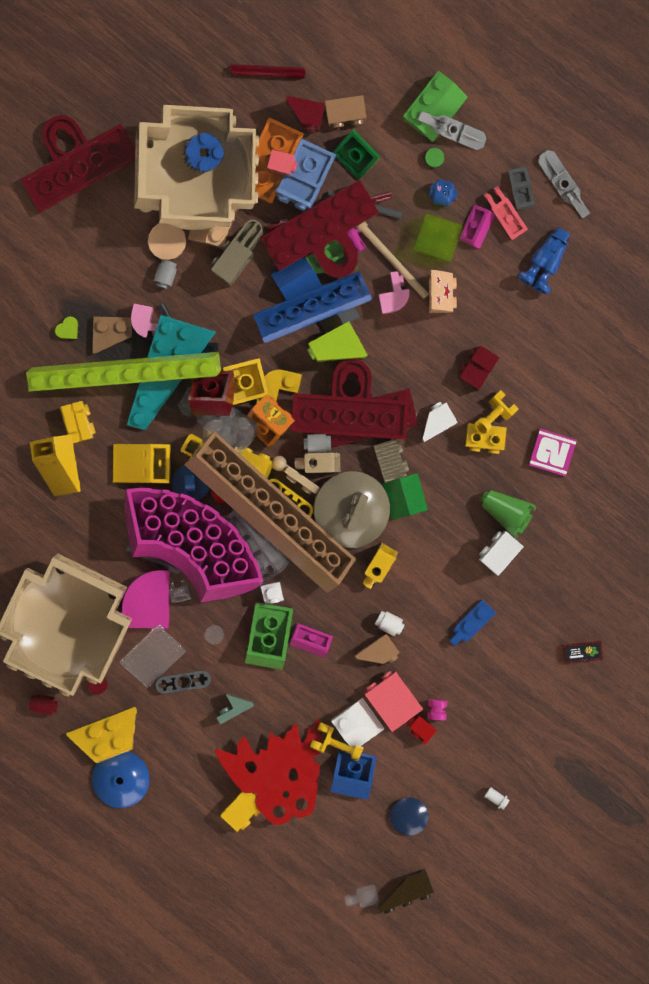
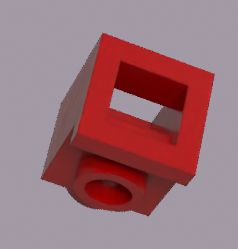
(421, 728)

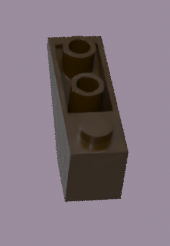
(410, 888)

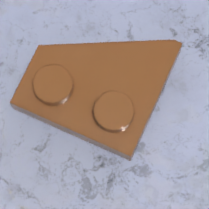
(110, 331)

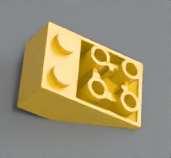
(142, 463)
(56, 464)

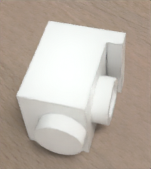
(272, 593)

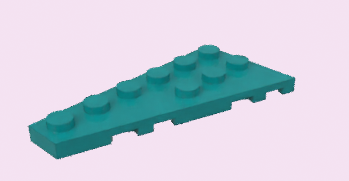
(170, 339)

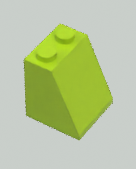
(337, 345)

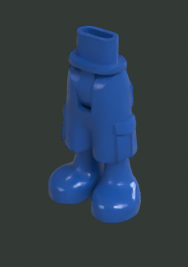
(548, 259)

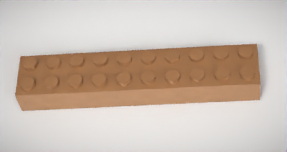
(270, 512)

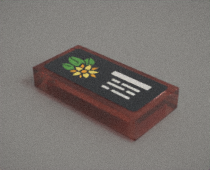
(583, 652)

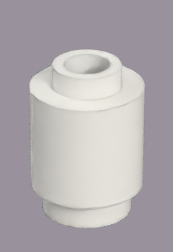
(389, 623)

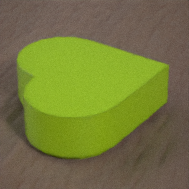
(68, 328)

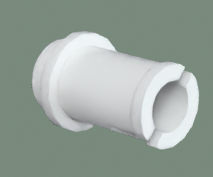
(497, 798)

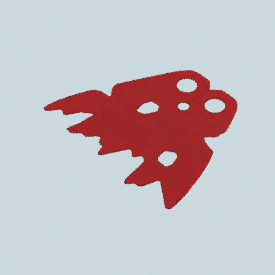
(273, 772)

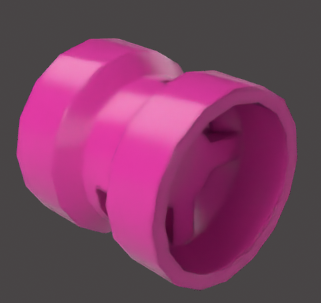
(437, 709)

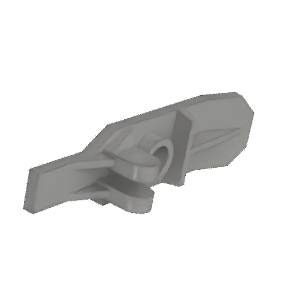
(462, 133)
(557, 173)

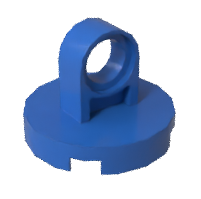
(188, 483)

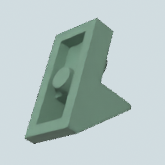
(239, 705)

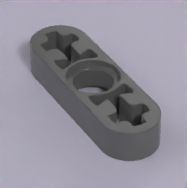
(196, 675)

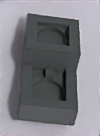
(521, 188)

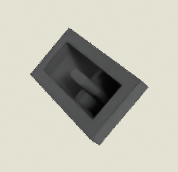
(339, 319)

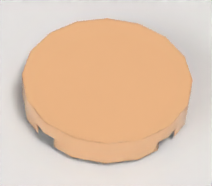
(167, 241)

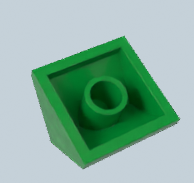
(356, 154)
(405, 496)

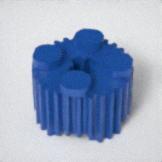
(213, 156)

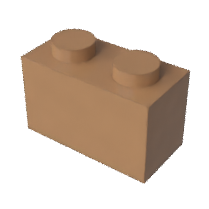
(345, 111)

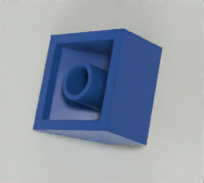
(353, 777)

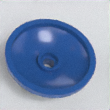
(134, 775)

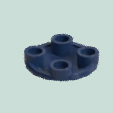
(409, 816)

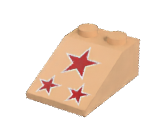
(441, 292)

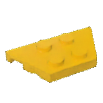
(107, 737)

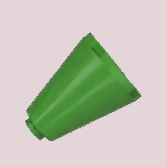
(508, 511)

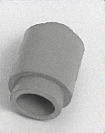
(165, 274)
(317, 443)

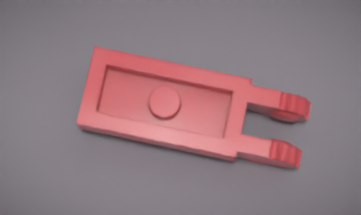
(506, 214)

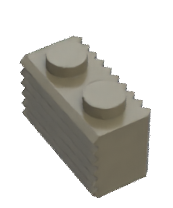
(390, 460)

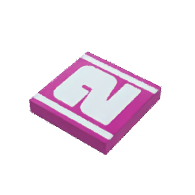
(552, 452)

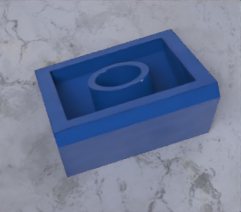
(296, 279)

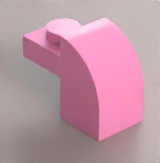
(394, 300)
(141, 320)

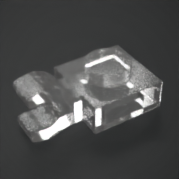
(365, 896)

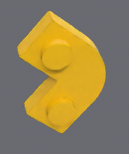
(281, 380)

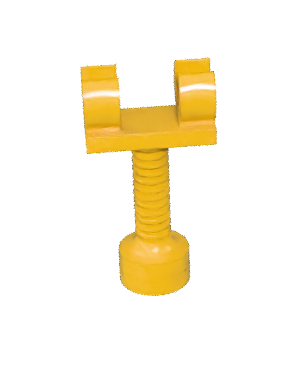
(483, 425)
(355, 752)

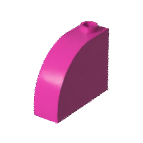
(148, 600)

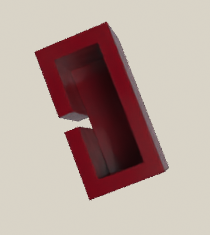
(479, 367)

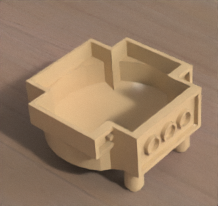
(189, 197)
(64, 625)

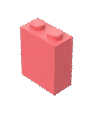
(393, 700)

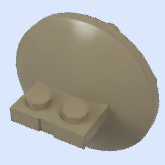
(352, 508)

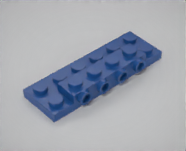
(312, 307)

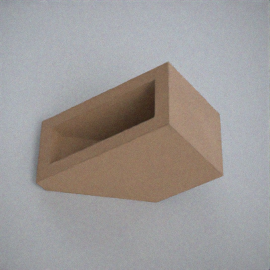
(379, 651)

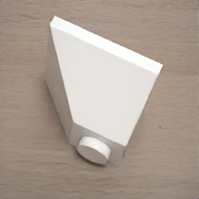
(357, 723)

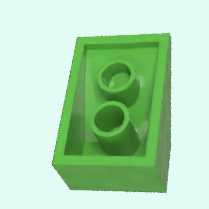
(269, 636)

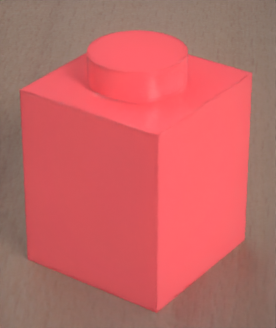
(282, 163)

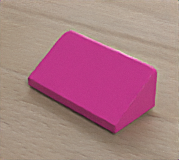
(476, 226)
(311, 640)

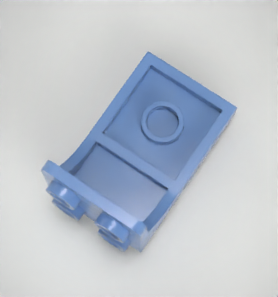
(309, 177)

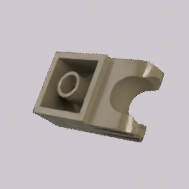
(237, 253)

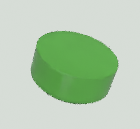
(434, 157)

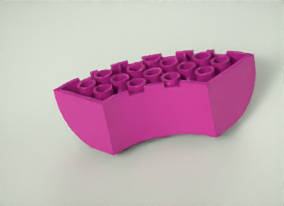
(192, 540)

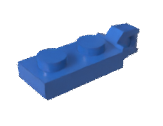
(472, 622)

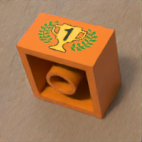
(270, 420)

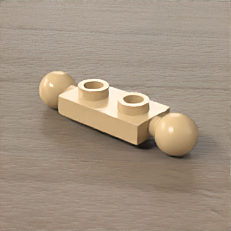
(280, 464)

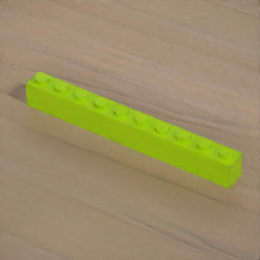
(124, 371)

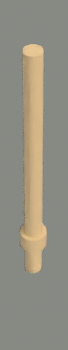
(392, 259)

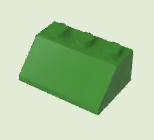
(437, 99)

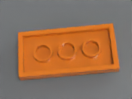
(279, 138)

